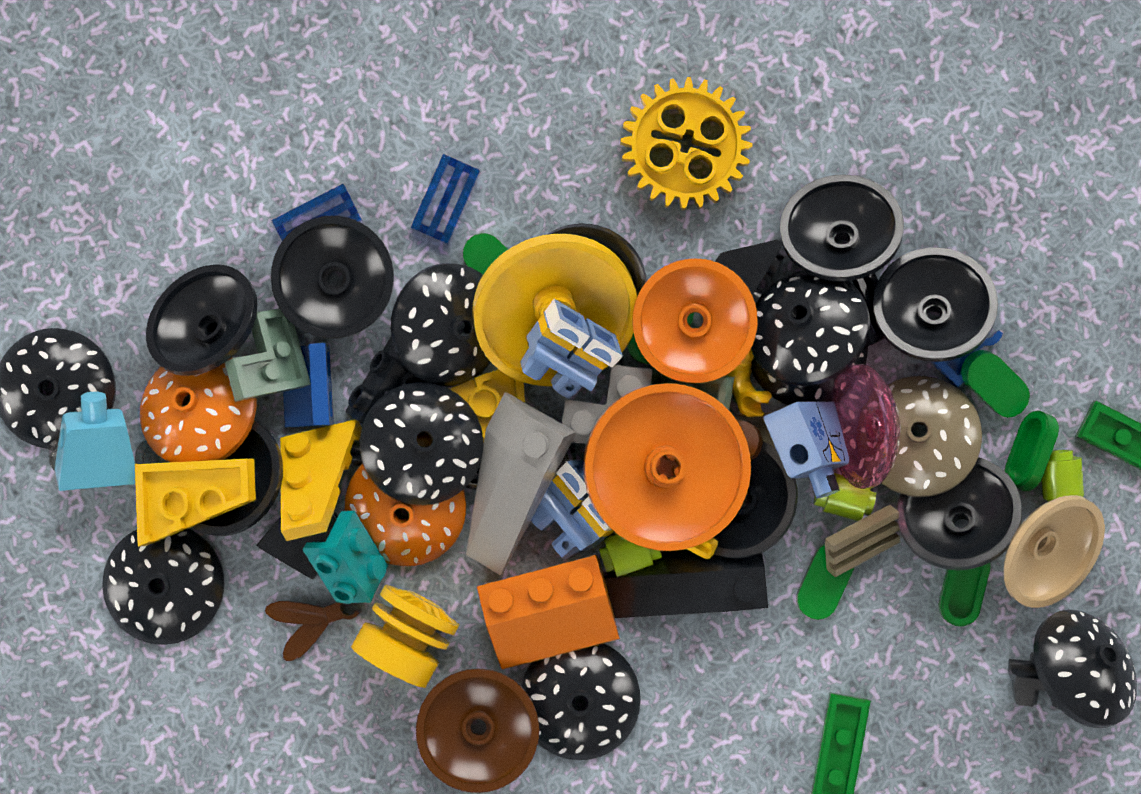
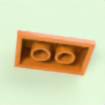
(548, 612)

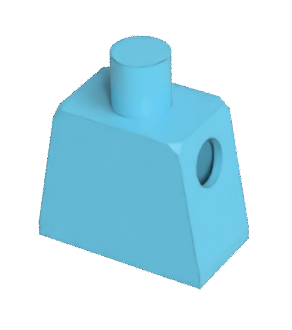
(94, 447)

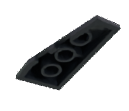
(689, 585)

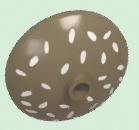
(949, 448)

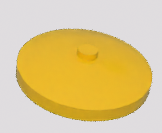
(527, 280)

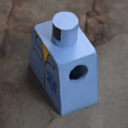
(809, 443)

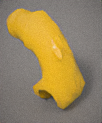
(746, 396)

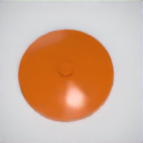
(667, 467)

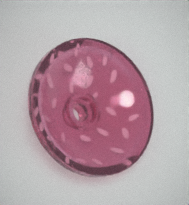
(868, 425)

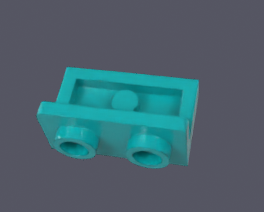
(348, 561)

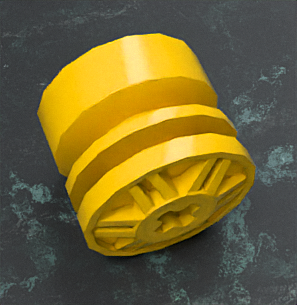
(403, 639)

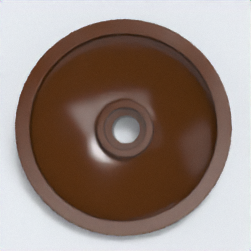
(471, 759)

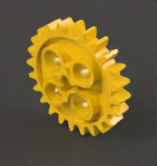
(675, 179)

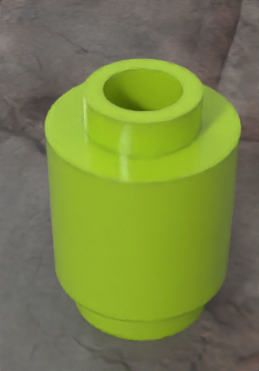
(1062, 476)
(849, 501)
(626, 556)

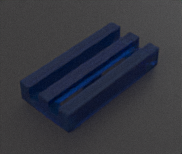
(322, 199)
(431, 230)

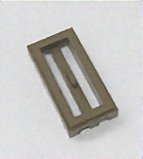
(862, 540)

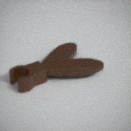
(314, 621)

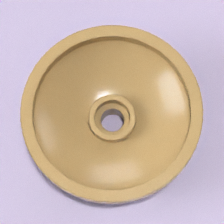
(1053, 551)

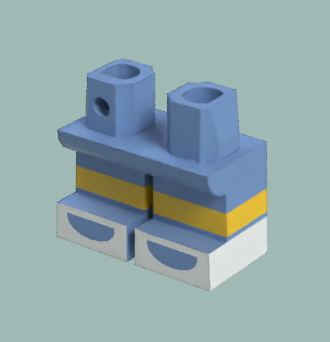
(571, 347)
(571, 508)

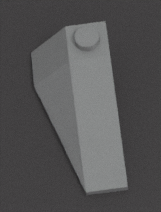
(515, 471)

